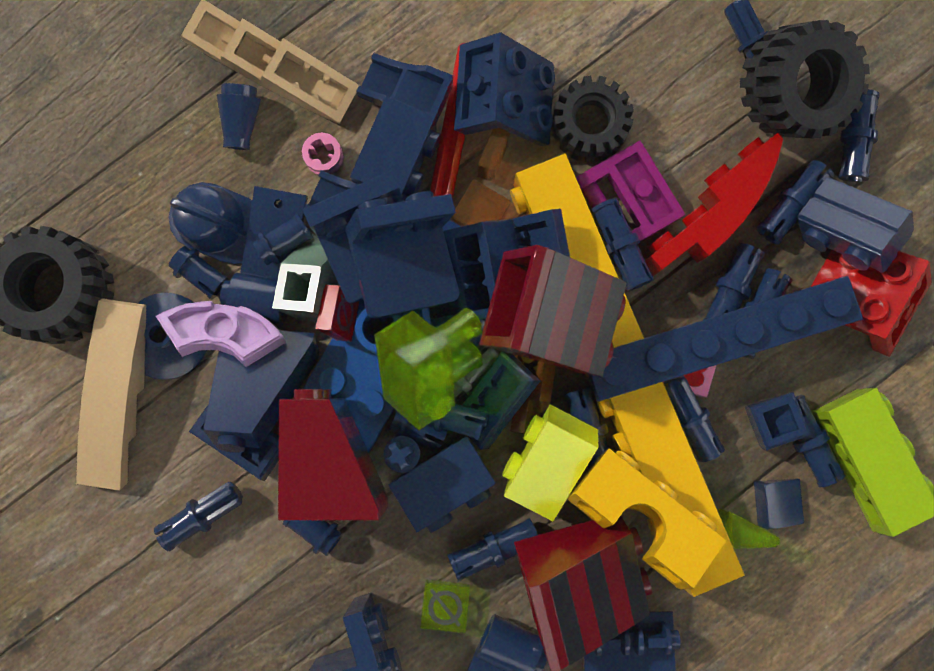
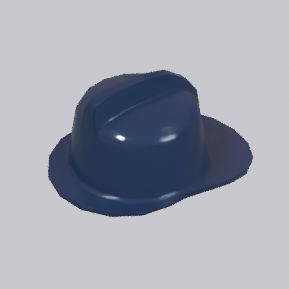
(211, 221)

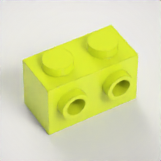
(551, 462)

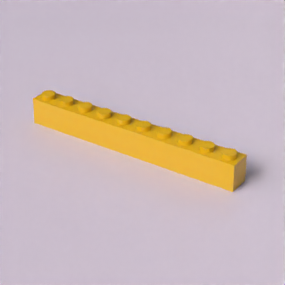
(643, 417)

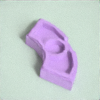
(220, 328)

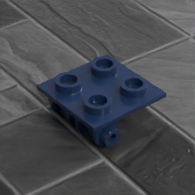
(642, 647)

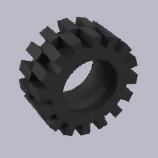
(596, 94)

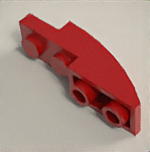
(728, 202)

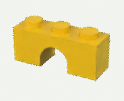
(682, 540)

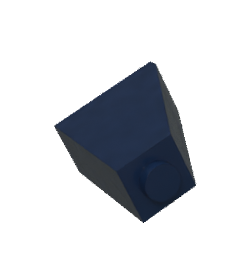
(247, 398)

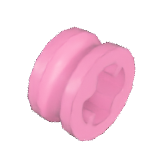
(329, 143)

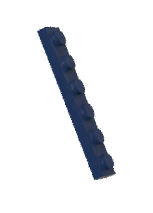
(727, 337)

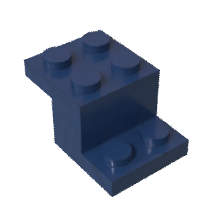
(478, 252)
(368, 650)

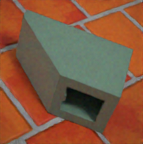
(303, 280)

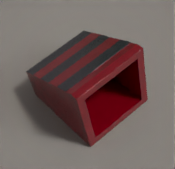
(554, 310)
(324, 462)
(583, 587)

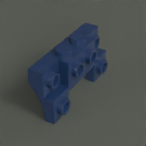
(403, 128)

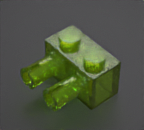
(424, 362)

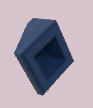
(777, 421)
(778, 503)

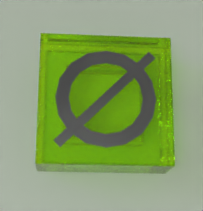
(445, 606)

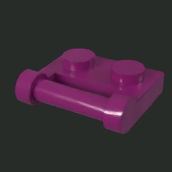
(637, 186)

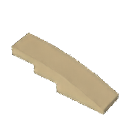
(270, 62)
(110, 394)

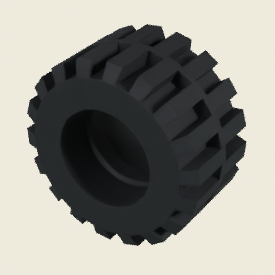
(835, 79)
(83, 286)

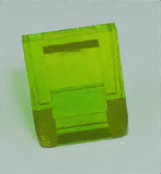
(746, 534)

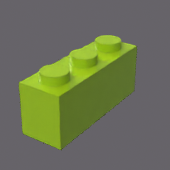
(877, 461)

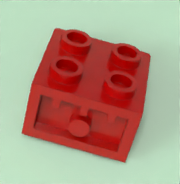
(884, 298)

